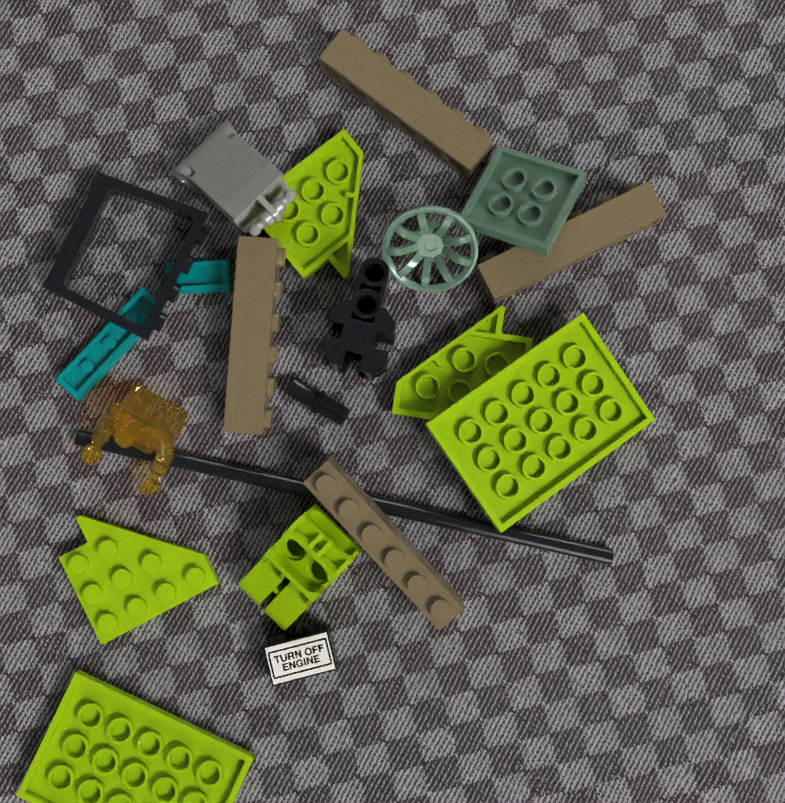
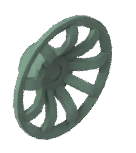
(430, 245)

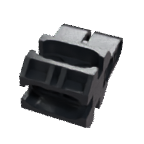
(360, 330)

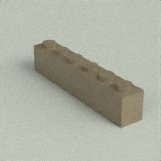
(405, 103)
(579, 239)
(253, 334)
(385, 543)

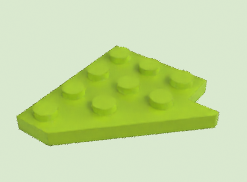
(323, 216)
(458, 368)
(131, 576)

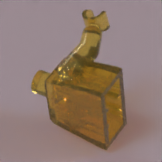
(144, 423)

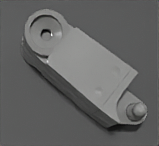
(236, 180)

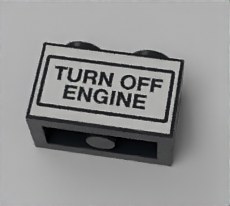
(301, 654)

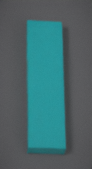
(105, 348)

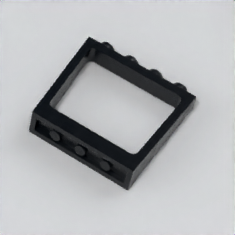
(82, 231)

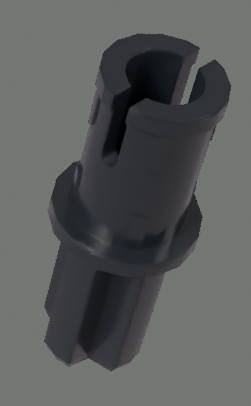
(318, 401)

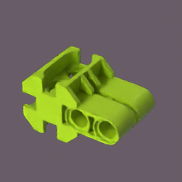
(307, 554)

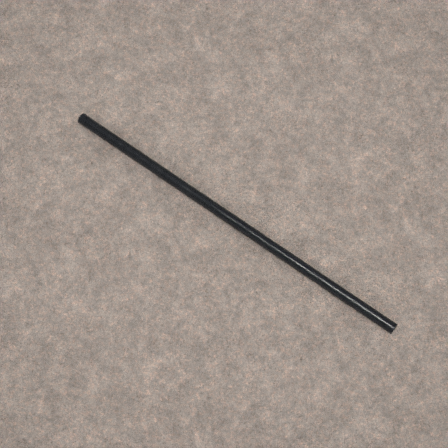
(388, 506)

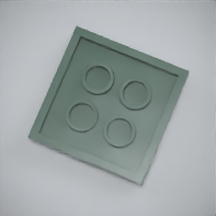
(523, 199)

